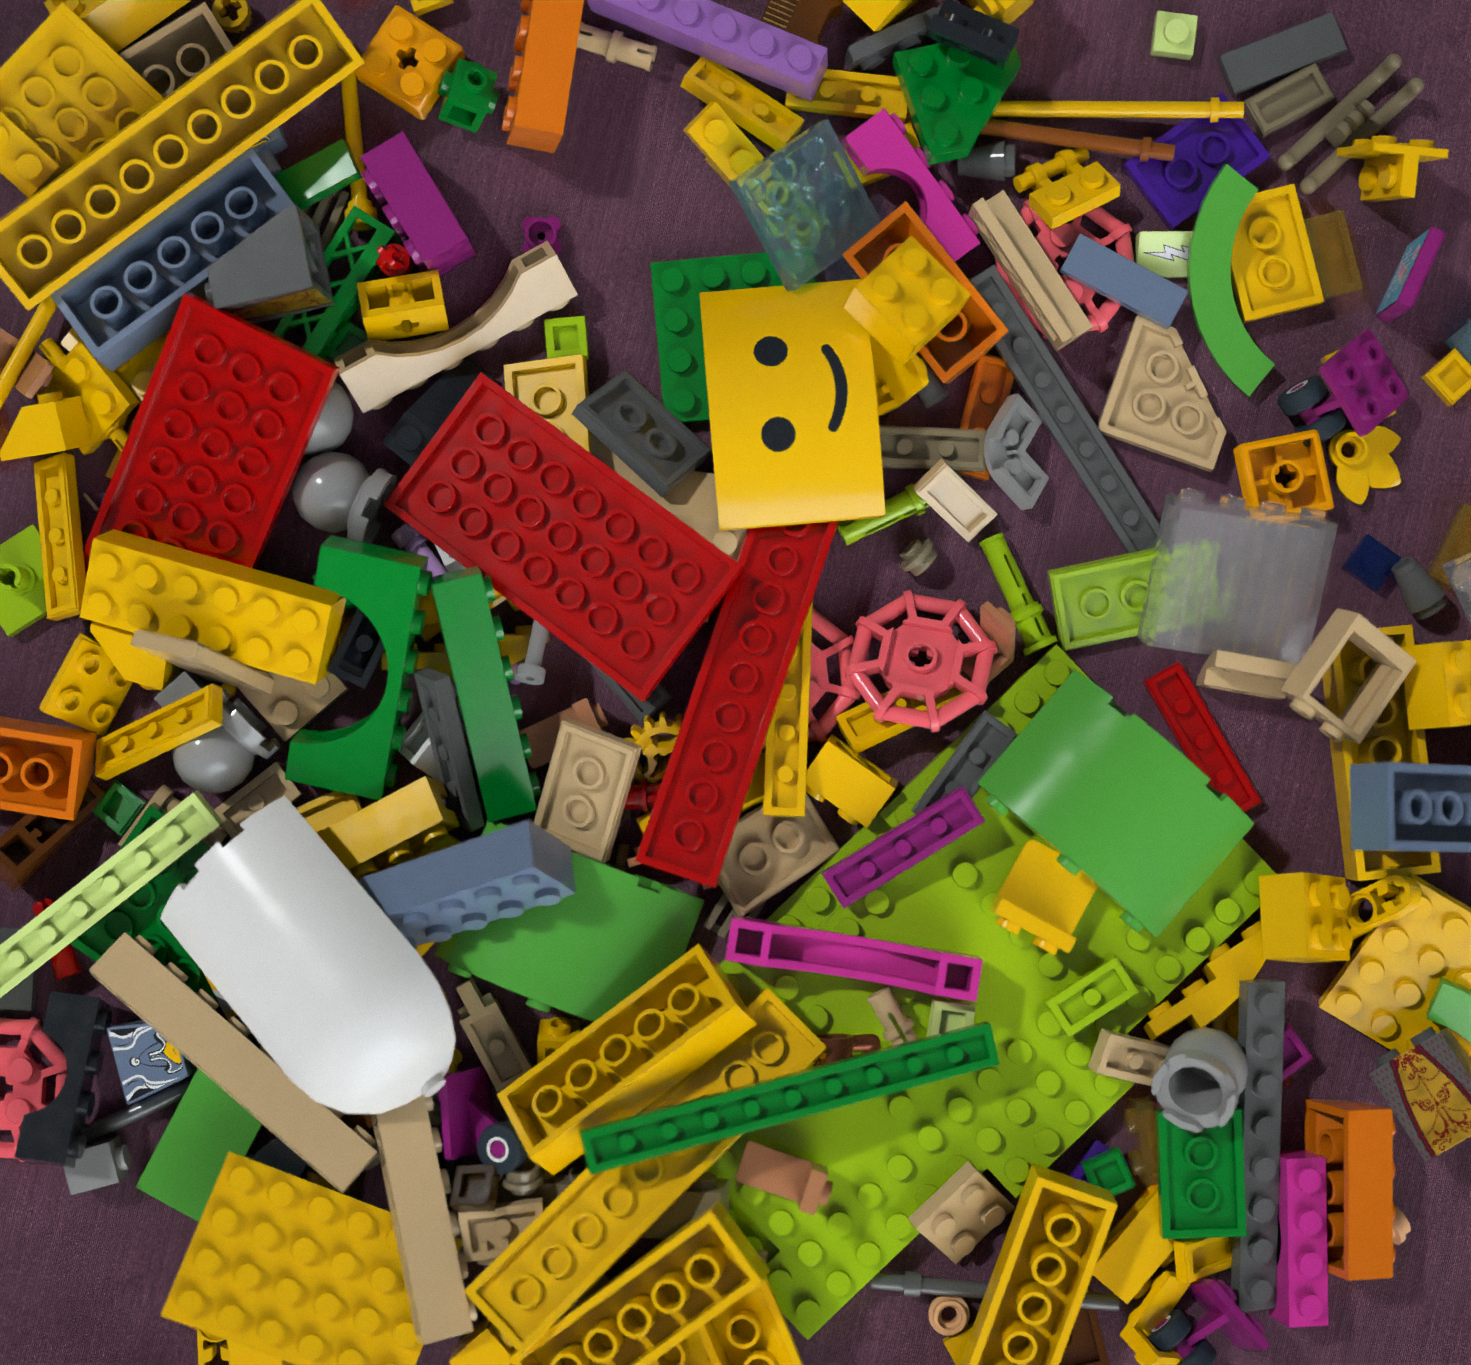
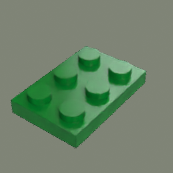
(1201, 1180)

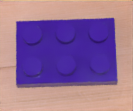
(1200, 152)

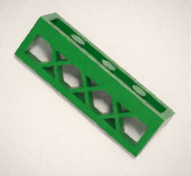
(347, 297)

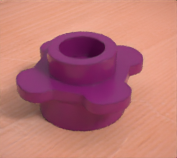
(534, 226)

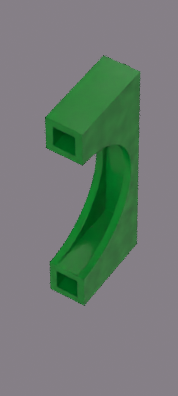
(389, 591)

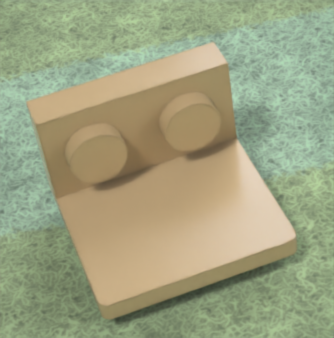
(491, 1232)

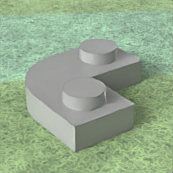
(1007, 455)

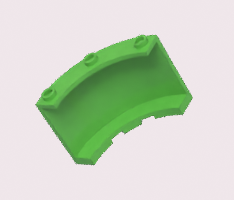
(1116, 803)
(584, 948)

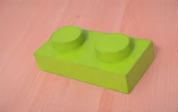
(1091, 996)

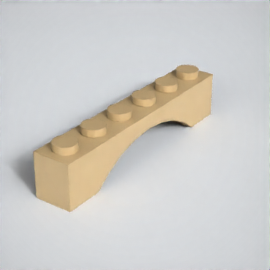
(384, 369)

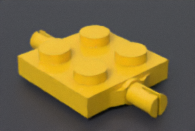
(102, 392)

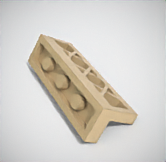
(1029, 270)

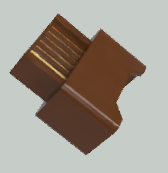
(802, 17)

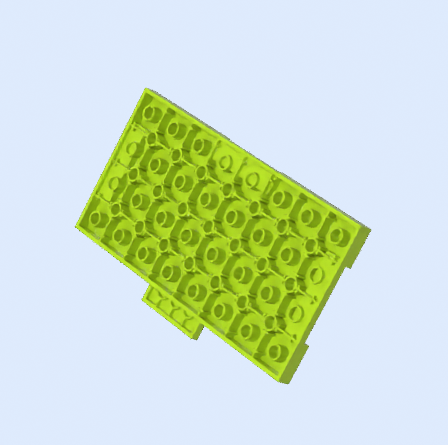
(1001, 1118)

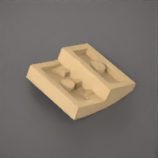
(1245, 674)

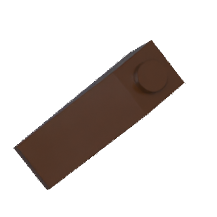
(38, 838)

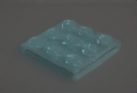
(805, 204)

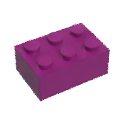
(415, 206)

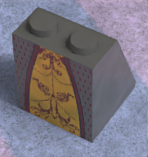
(273, 271)
(1429, 1090)

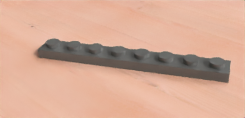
(1068, 419)
(1261, 1103)

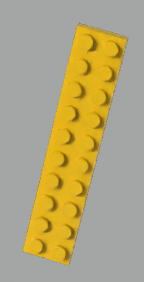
(613, 1208)

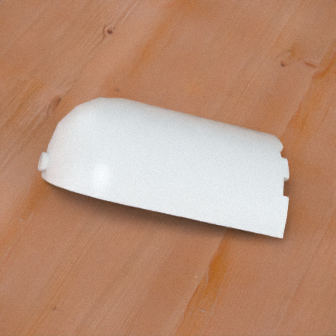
(314, 966)

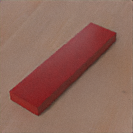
(1199, 734)

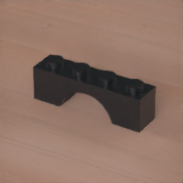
(55, 1132)

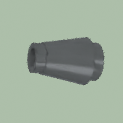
(990, 162)
(1419, 590)

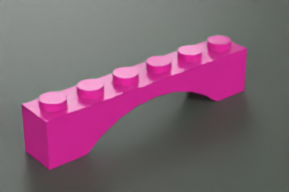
(854, 957)

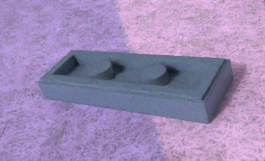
(1123, 281)

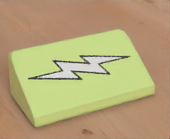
(1163, 252)

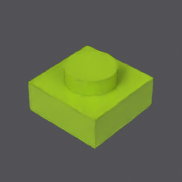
(566, 337)

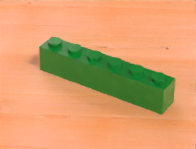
(483, 692)

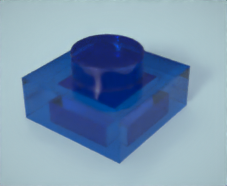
(1370, 562)

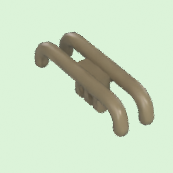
(1350, 121)

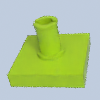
(21, 581)

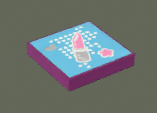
(1410, 274)

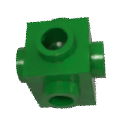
(467, 95)

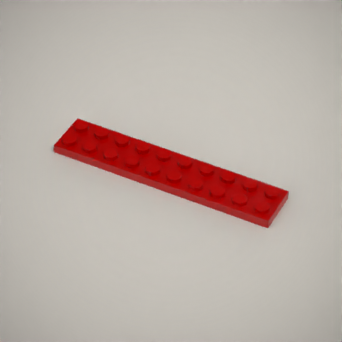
(735, 700)

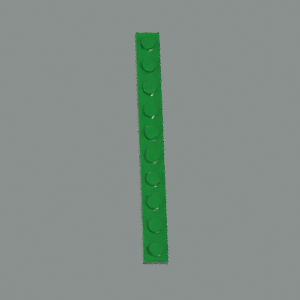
(788, 1097)

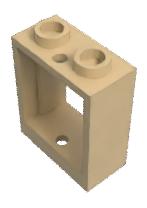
(1374, 694)

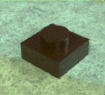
(475, 1188)

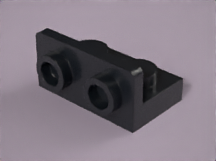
(973, 33)

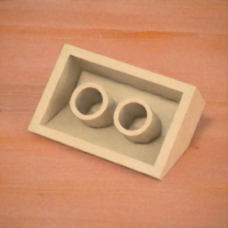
(178, 49)
(696, 505)

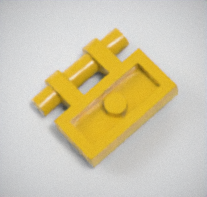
(1070, 196)

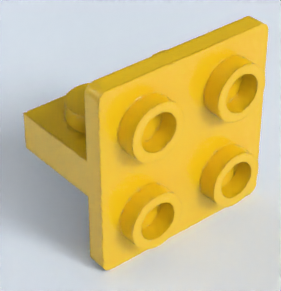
(1390, 166)
(86, 688)

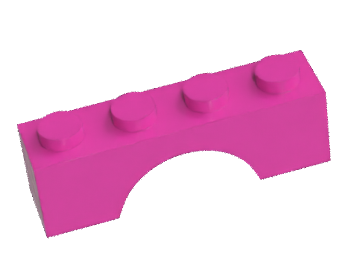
(882, 149)
(1303, 1254)

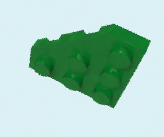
(950, 96)

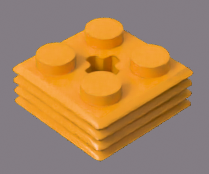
(400, 38)
(1260, 462)

